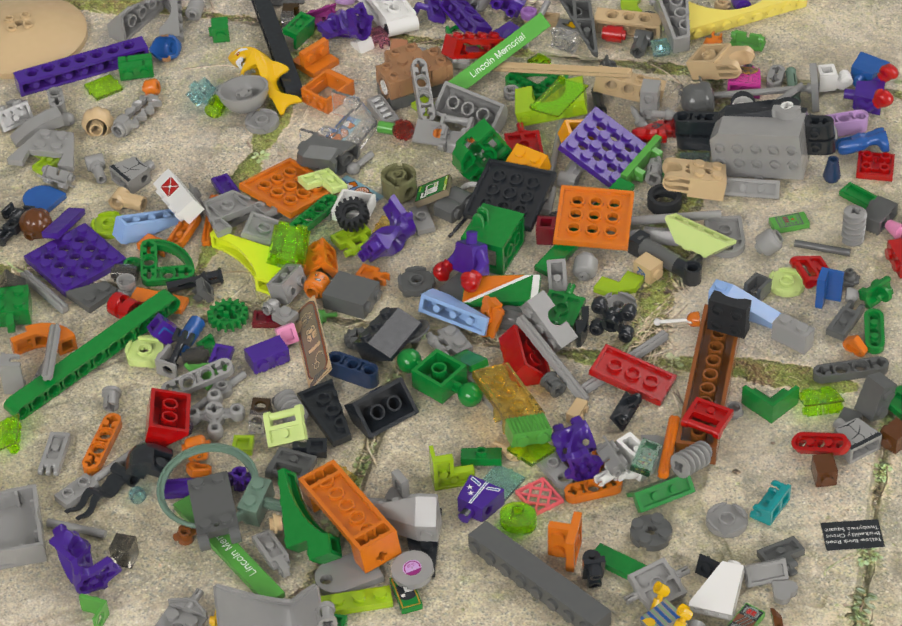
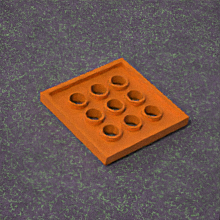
(280, 188)
(602, 224)

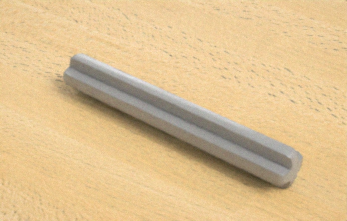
(45, 292)
(51, 352)

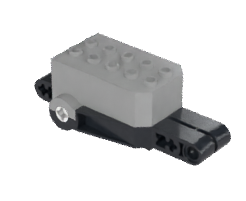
(758, 137)

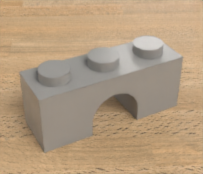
(537, 311)

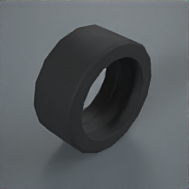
(663, 207)

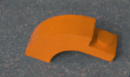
(36, 337)

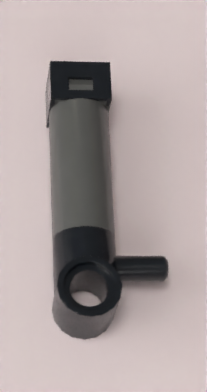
(686, 269)

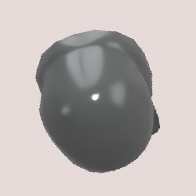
(698, 97)

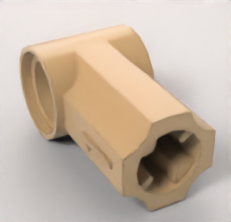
(123, 198)

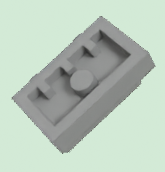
(14, 114)

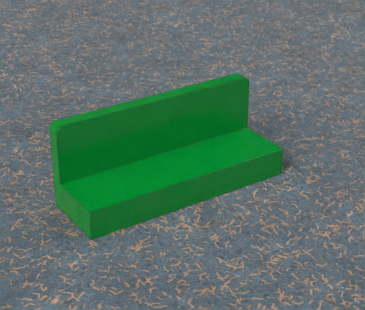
(661, 492)

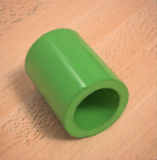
(385, 127)

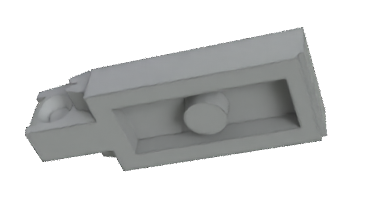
(272, 551)

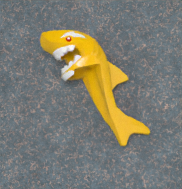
(252, 58)

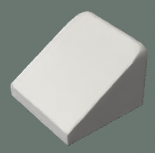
(363, 46)

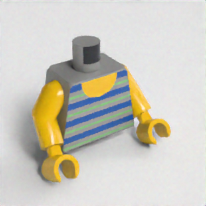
(663, 612)

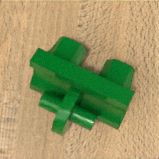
(878, 291)

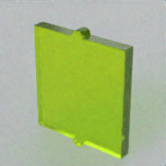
(103, 87)
(532, 453)

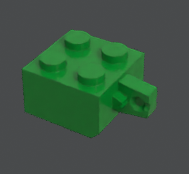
(15, 307)

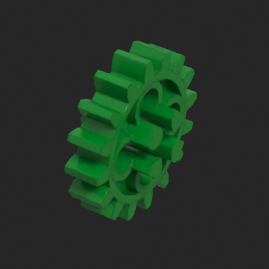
(228, 315)

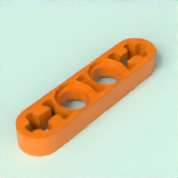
(99, 443)

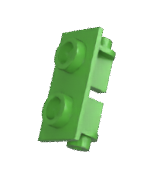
(755, 41)

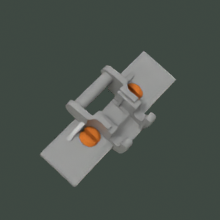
(439, 134)

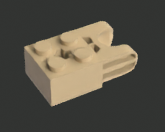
(719, 61)
(695, 178)

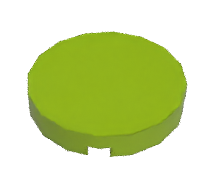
(104, 224)

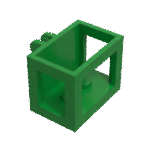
(501, 232)

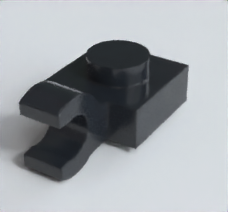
(313, 446)

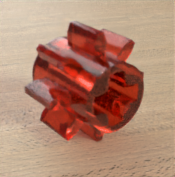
(403, 129)

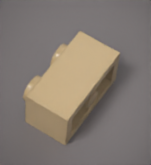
(578, 407)

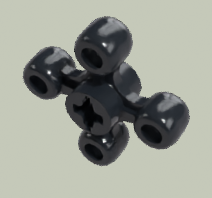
(613, 319)

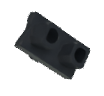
(593, 568)

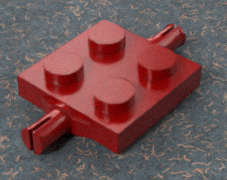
(524, 137)

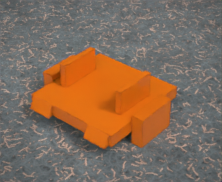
(493, 309)

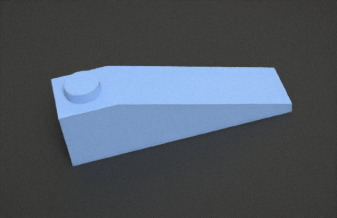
(135, 226)
(451, 310)
(759, 313)

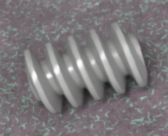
(854, 225)
(285, 400)
(691, 459)

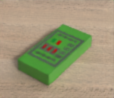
(789, 222)

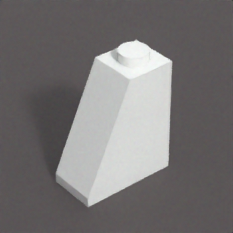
(720, 591)

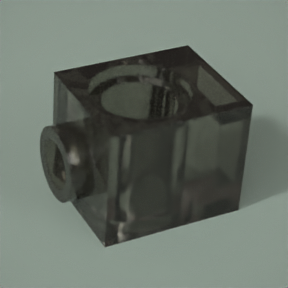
(124, 550)

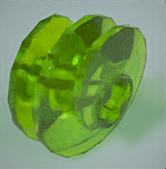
(518, 518)

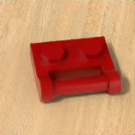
(812, 264)
(710, 413)

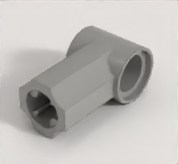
(570, 175)

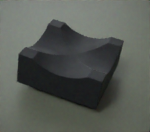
(728, 315)

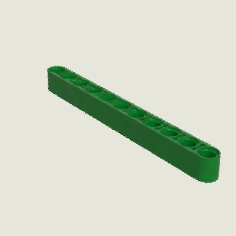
(91, 355)

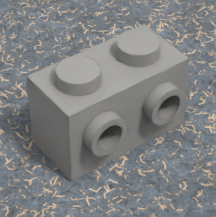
(287, 283)

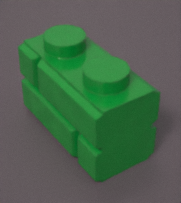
(135, 67)

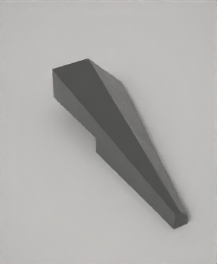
(582, 17)

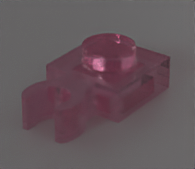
(379, 36)

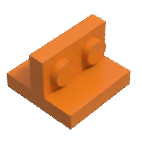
(315, 58)
(566, 540)

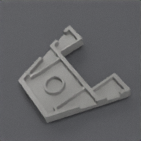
(47, 144)
(229, 206)

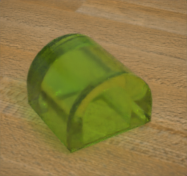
(214, 107)

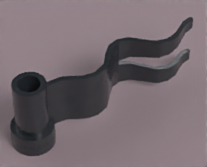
(108, 489)

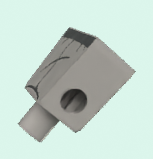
(132, 173)
(862, 437)

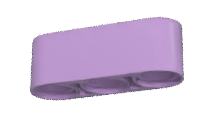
(850, 122)

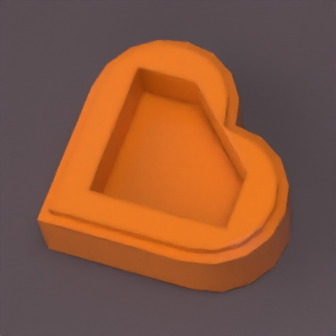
(855, 345)
(196, 469)

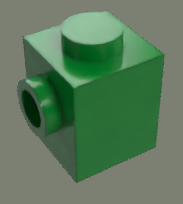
(219, 30)

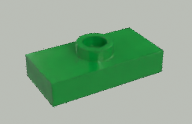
(481, 456)

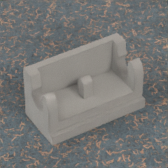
(11, 373)

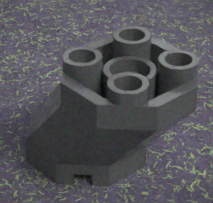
(324, 153)

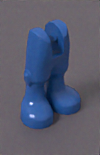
(861, 141)

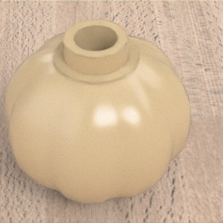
(95, 119)

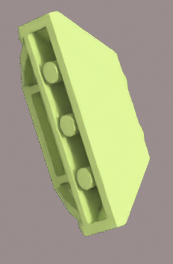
(697, 237)

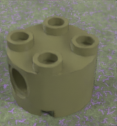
(399, 181)

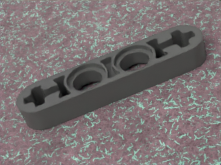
(871, 365)

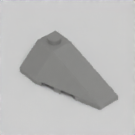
(133, 19)
(414, 516)

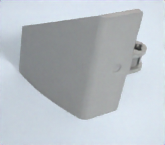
(244, 608)

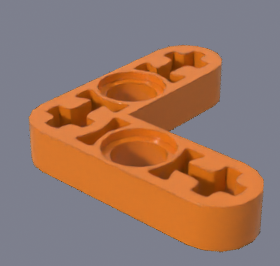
(578, 487)

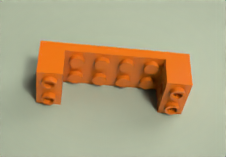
(352, 513)

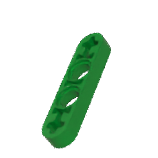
(323, 204)

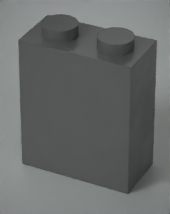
(351, 295)

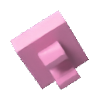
(287, 333)

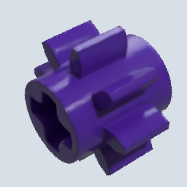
(239, 478)

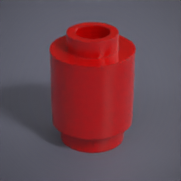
(613, 33)

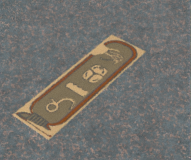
(312, 343)

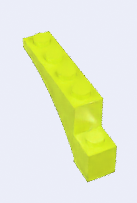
(251, 255)

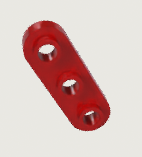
(814, 440)

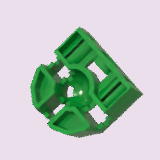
(470, 160)

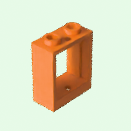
(326, 79)

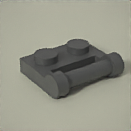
(291, 460)

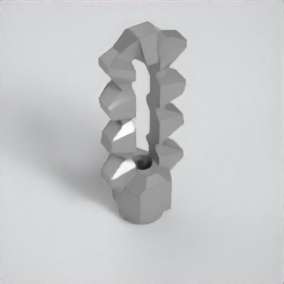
(123, 124)

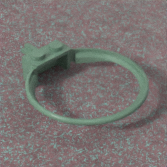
(255, 500)

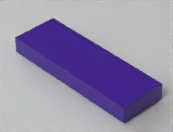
(63, 223)

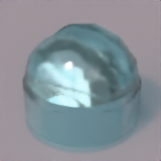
(140, 494)

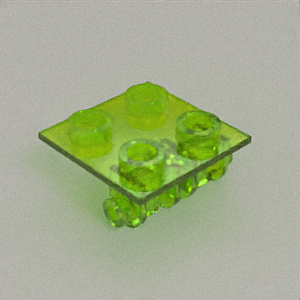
(815, 399)
(10, 434)

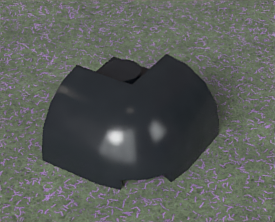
(147, 459)

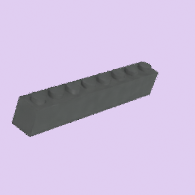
(537, 577)

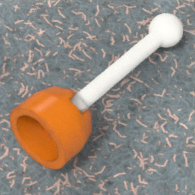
(692, 319)

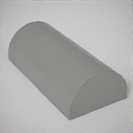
(465, 103)

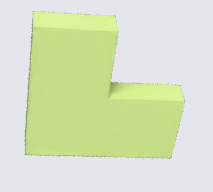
(324, 178)

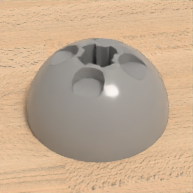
(244, 93)

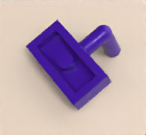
(433, 10)

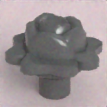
(850, 278)

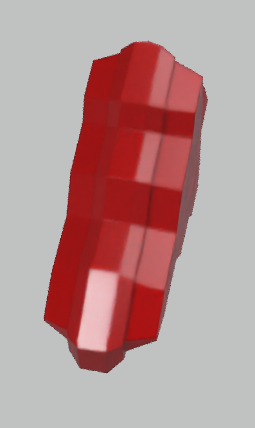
(647, 132)

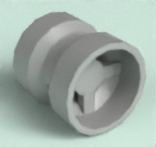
(126, 283)

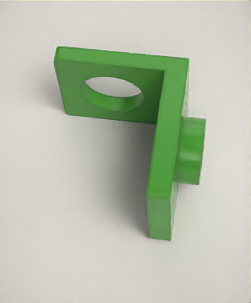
(96, 606)

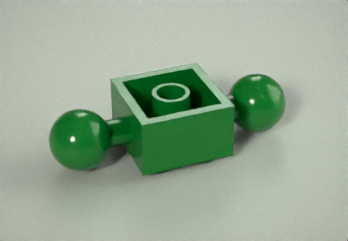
(439, 376)

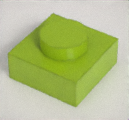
(244, 443)

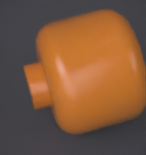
(151, 86)

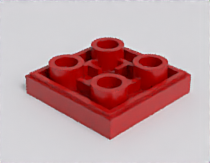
(875, 166)

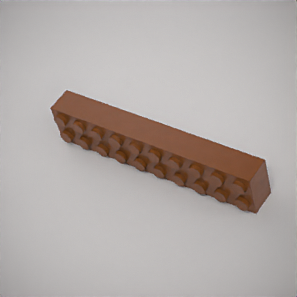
(709, 380)

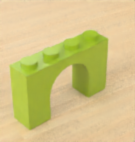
(525, 96)

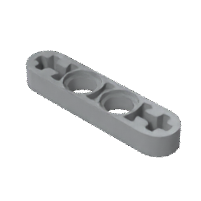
(419, 91)
(196, 376)

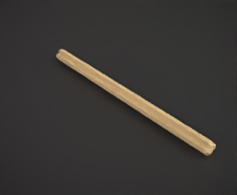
(558, 69)

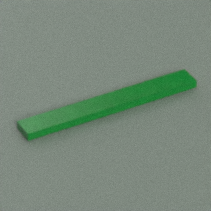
(565, 251)

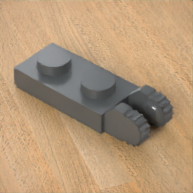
(845, 321)

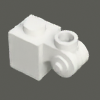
(830, 80)

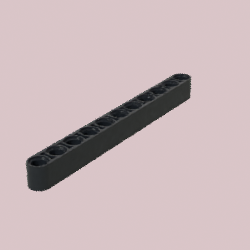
(277, 45)

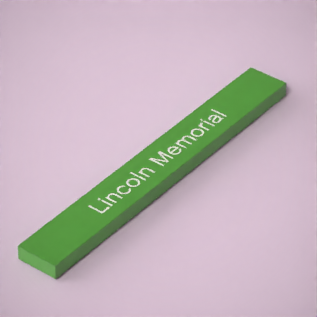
(501, 52)
(235, 558)

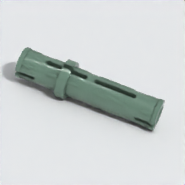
(792, 80)

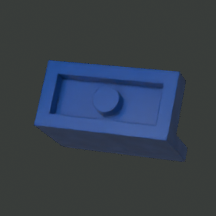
(829, 286)

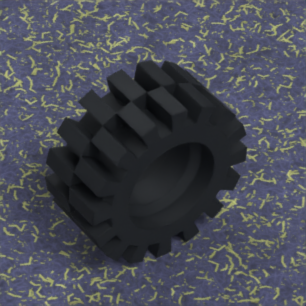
(349, 205)

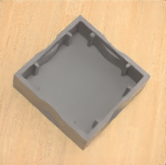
(21, 527)

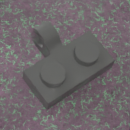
(788, 548)

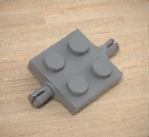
(645, 578)

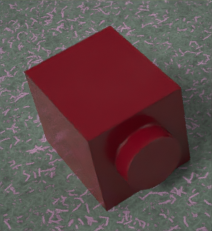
(545, 230)

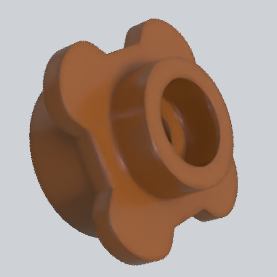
(185, 535)

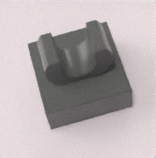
(203, 291)

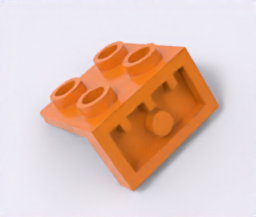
(321, 255)

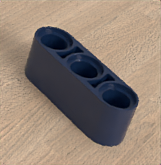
(354, 370)

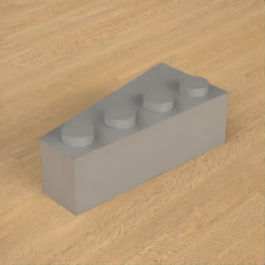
(676, 23)

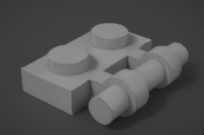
(452, 338)

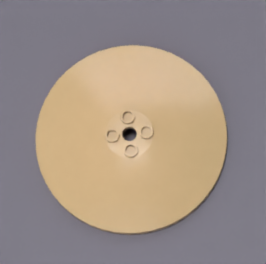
(38, 33)

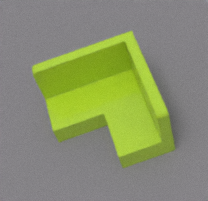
(445, 474)

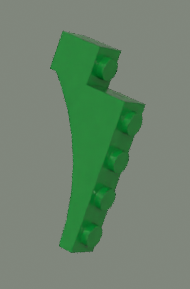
(300, 528)

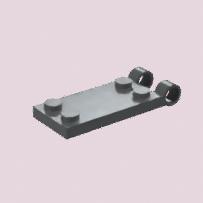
(213, 509)

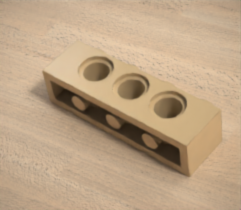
(629, 19)
(624, 87)

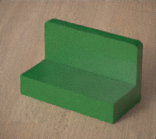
(300, 28)

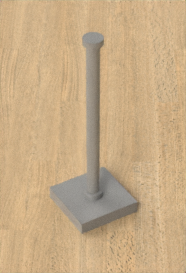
(811, 87)

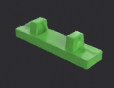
(634, 170)

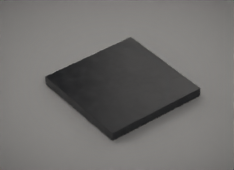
(512, 188)

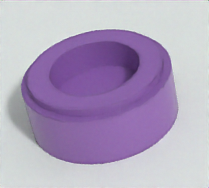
(528, 13)

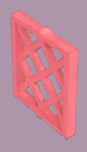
(559, 500)

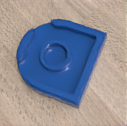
(44, 197)

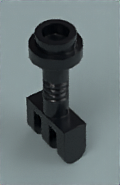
(181, 341)

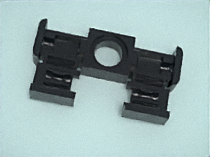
(12, 226)

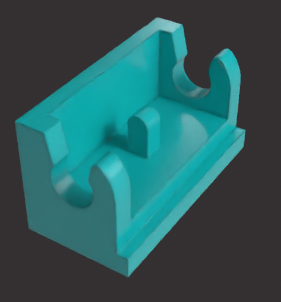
(772, 503)

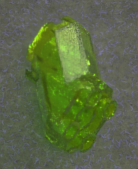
(289, 243)

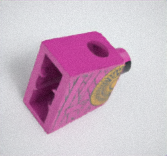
(748, 79)

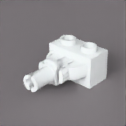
(628, 447)

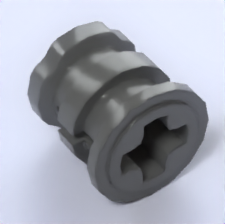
(553, 384)

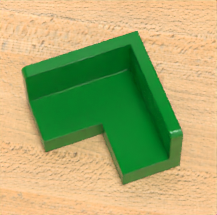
(768, 407)

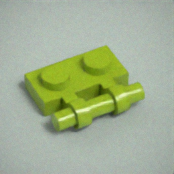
(347, 239)

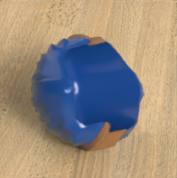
(165, 47)

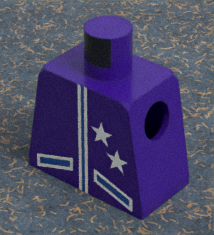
(479, 500)

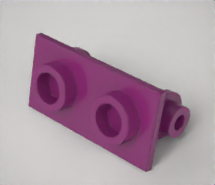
(322, 12)

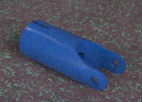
(194, 325)

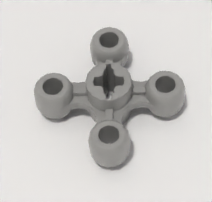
(216, 414)

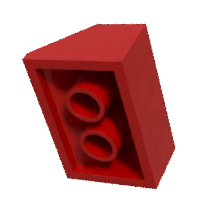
(523, 356)
(167, 416)

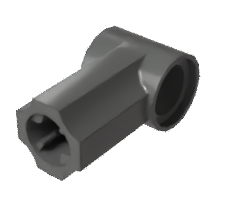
(641, 42)

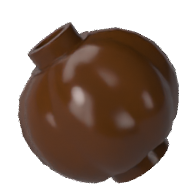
(34, 222)

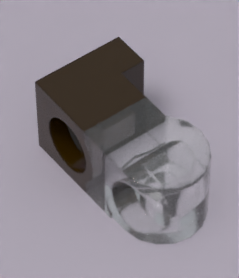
(288, 12)
(256, 421)

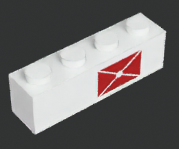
(177, 197)

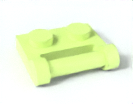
(286, 432)

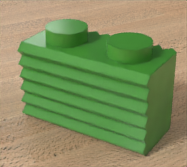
(528, 430)

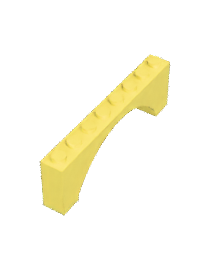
(706, 20)

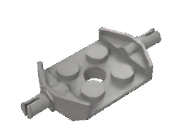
(184, 611)

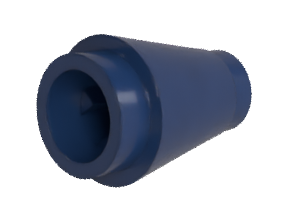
(832, 170)

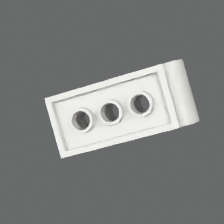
(392, 15)

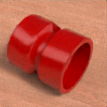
(121, 304)

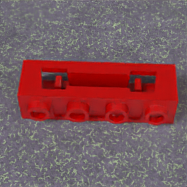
(455, 49)

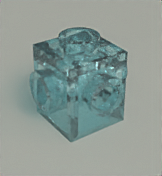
(200, 91)

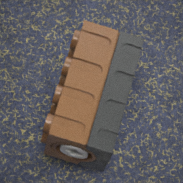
(395, 78)

